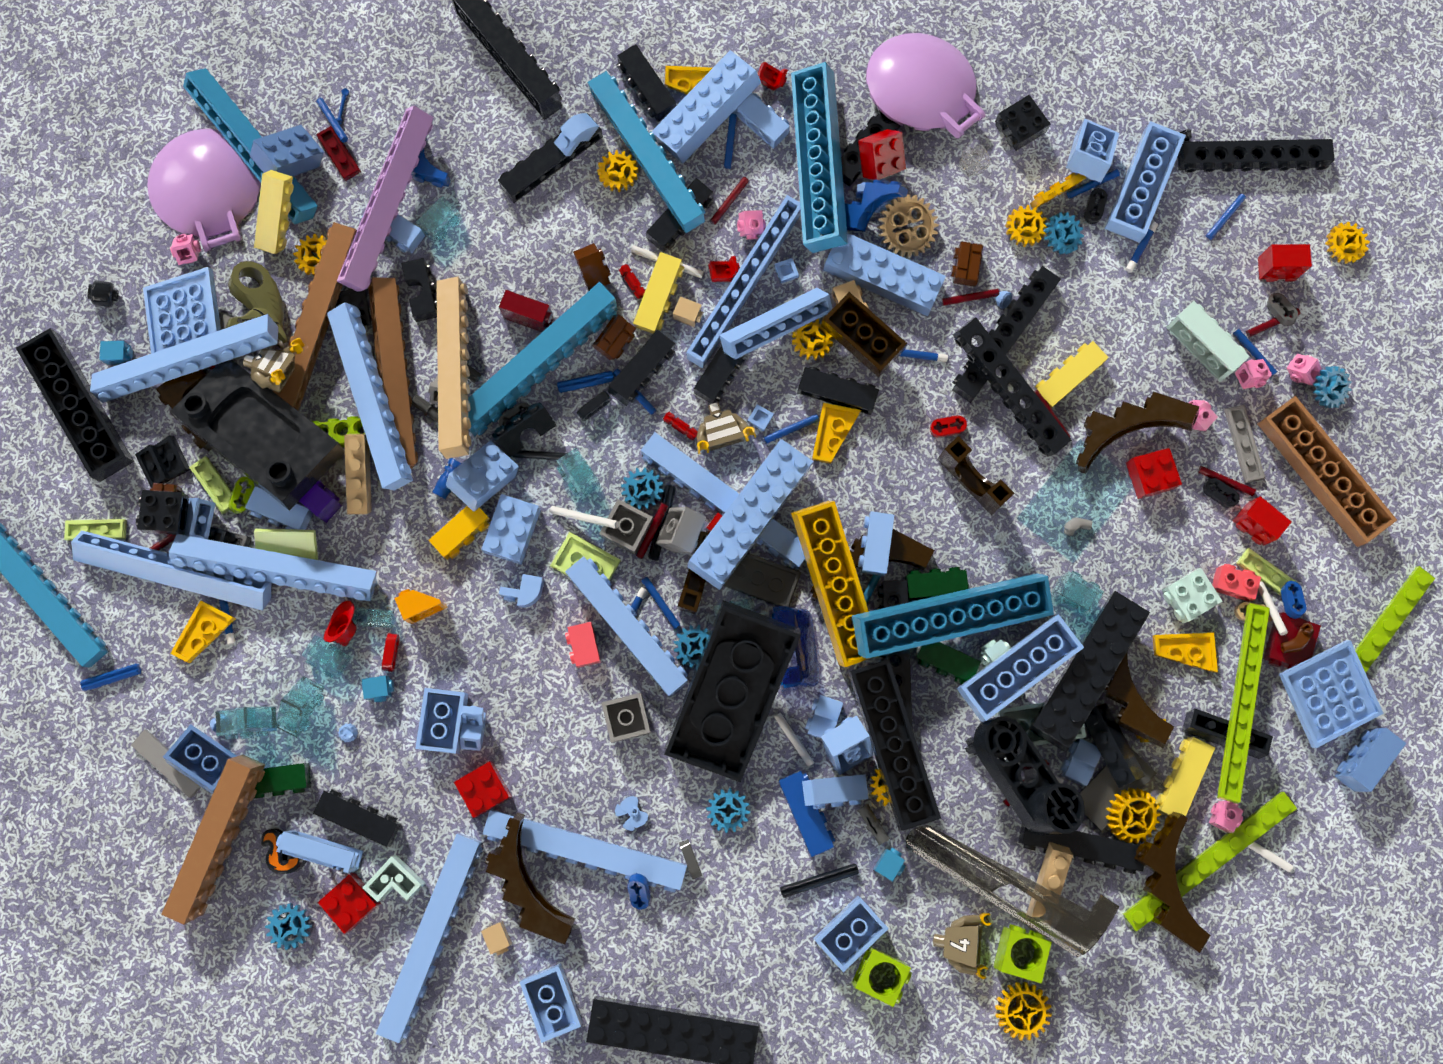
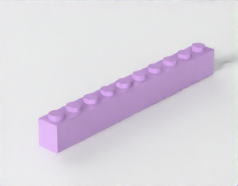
(385, 199)

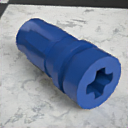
(441, 488)

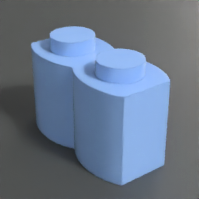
(824, 717)
(1081, 762)

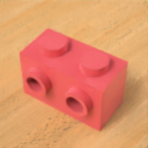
(1236, 583)
(583, 645)

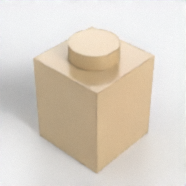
(688, 312)
(497, 938)

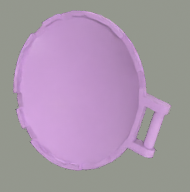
(923, 83)
(202, 187)

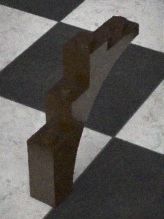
(1157, 412)
(902, 550)
(1137, 715)
(1163, 885)
(536, 912)

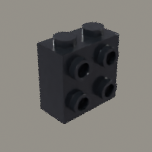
(1022, 122)
(162, 512)

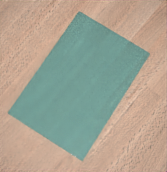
(1074, 495)

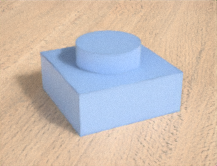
(786, 270)
(760, 417)

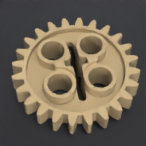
(903, 210)

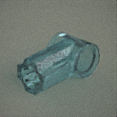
(375, 618)

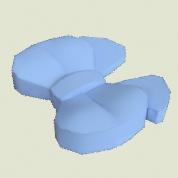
(637, 817)

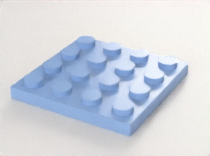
(181, 309)
(1331, 694)

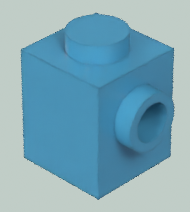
(115, 352)
(377, 688)
(890, 864)

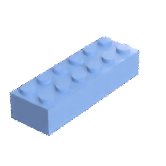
(706, 106)
(1145, 182)
(885, 274)
(1020, 668)

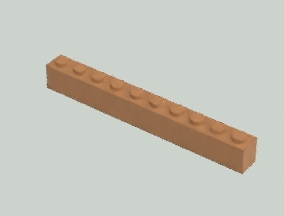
(314, 321)
(391, 360)

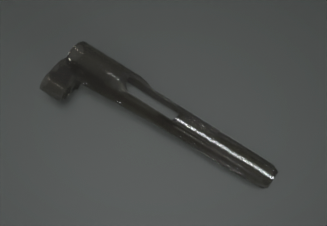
(1063, 922)

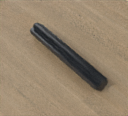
(667, 499)
(819, 880)

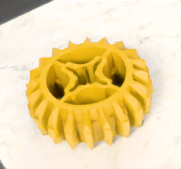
(1122, 815)
(1013, 1012)

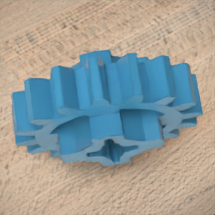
(1063, 233)
(1332, 387)
(634, 484)
(687, 641)
(727, 819)
(284, 934)

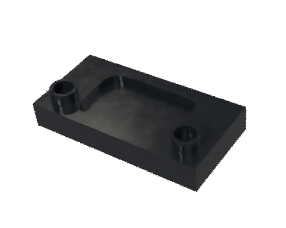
(258, 433)
(732, 691)

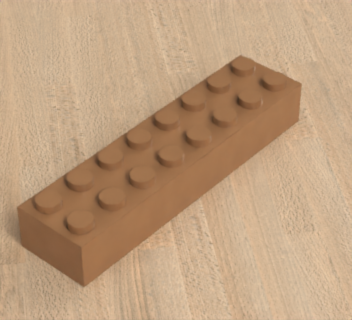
(1327, 472)
(214, 839)

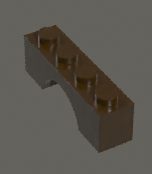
(693, 586)

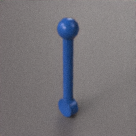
(345, 92)

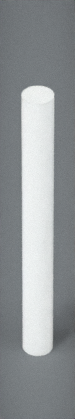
(653, 256)
(584, 517)
(1270, 856)

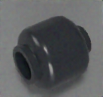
(102, 293)

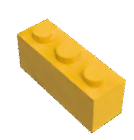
(459, 532)

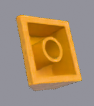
(417, 606)

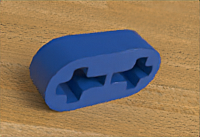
(1296, 599)
(643, 891)

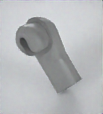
(1076, 523)

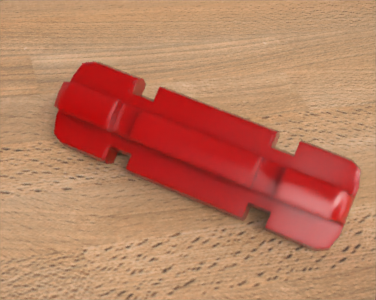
(632, 281)
(680, 425)

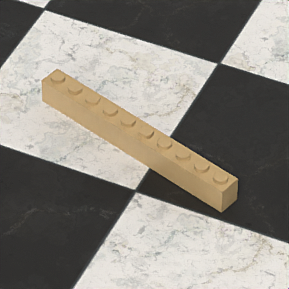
(453, 368)

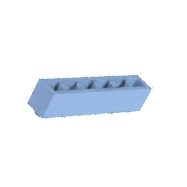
(776, 323)

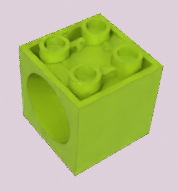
(1032, 970)
(862, 981)

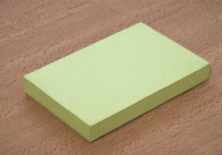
(287, 541)
(575, 548)

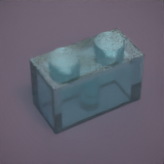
(439, 220)
(326, 656)

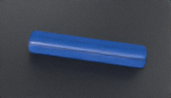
(585, 381)
(110, 677)

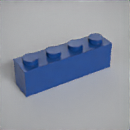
(809, 820)

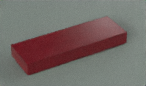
(338, 153)

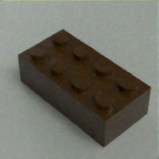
(863, 334)

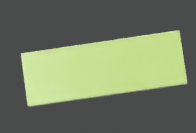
(213, 483)
(109, 528)
(1269, 574)

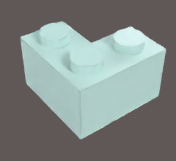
(394, 875)

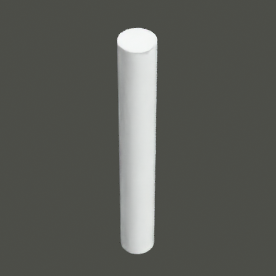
(1273, 611)
(794, 739)

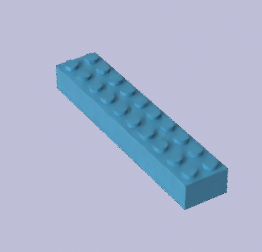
(819, 158)
(540, 357)
(952, 615)

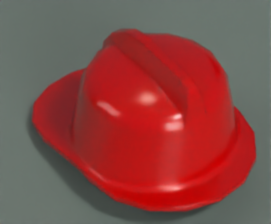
(341, 626)

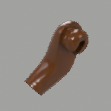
(1300, 641)

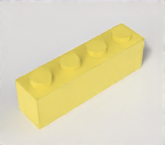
(273, 211)
(658, 293)
(1073, 372)
(1185, 777)

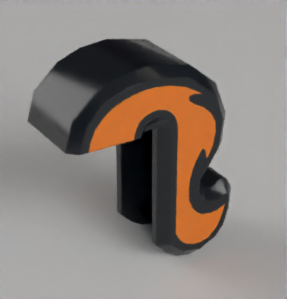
(277, 861)

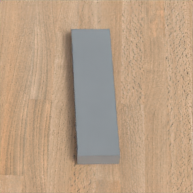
(1244, 444)
(154, 751)

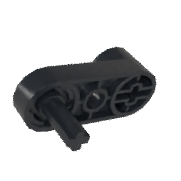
(1040, 799)

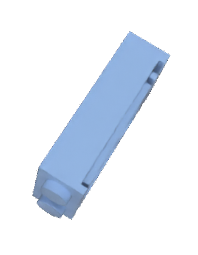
(319, 851)

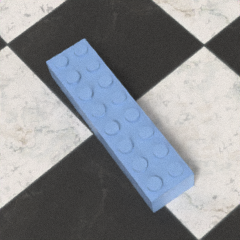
(749, 514)
(630, 630)

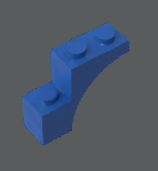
(427, 172)
(874, 196)

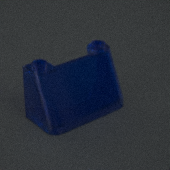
(806, 672)

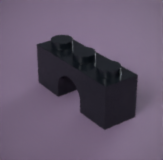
(418, 273)
(509, 435)

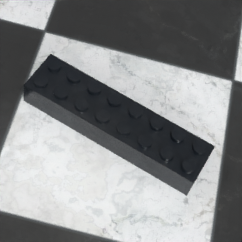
(510, 55)
(74, 405)
(1089, 671)
(894, 745)
(672, 1032)

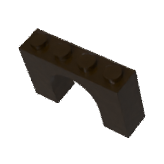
(175, 390)
(957, 462)

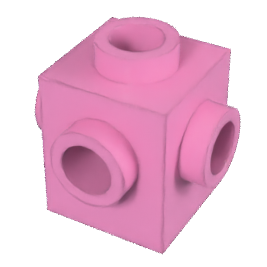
(751, 224)
(185, 249)
(1304, 369)
(1253, 374)
(1205, 417)
(1226, 816)

